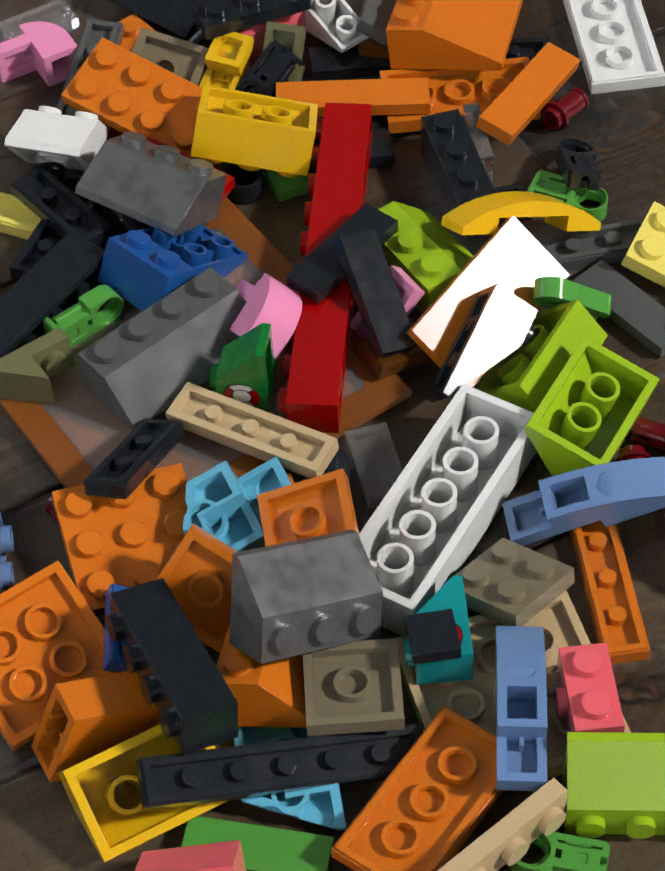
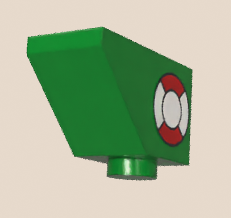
(247, 368)

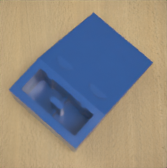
(152, 263)

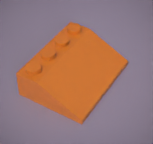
(451, 33)

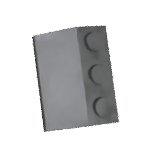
(153, 184)
(303, 597)

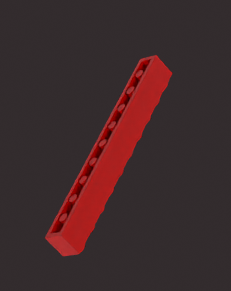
(323, 332)

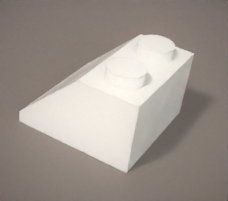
(57, 137)

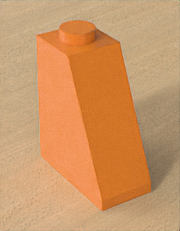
(89, 718)

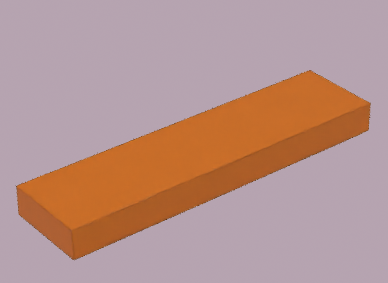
(527, 93)
(387, 96)
(610, 592)

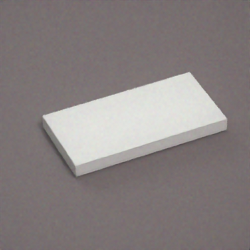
(615, 45)

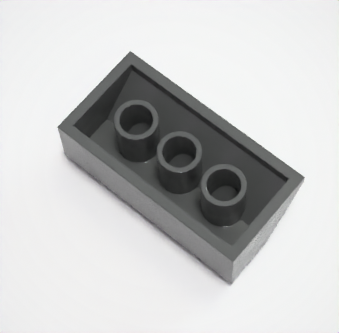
(161, 349)

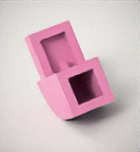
(39, 48)
(269, 303)

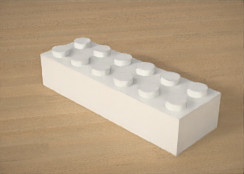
(445, 500)

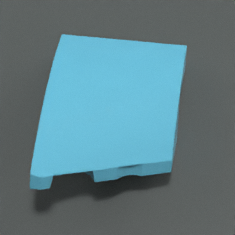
(229, 504)
(316, 805)

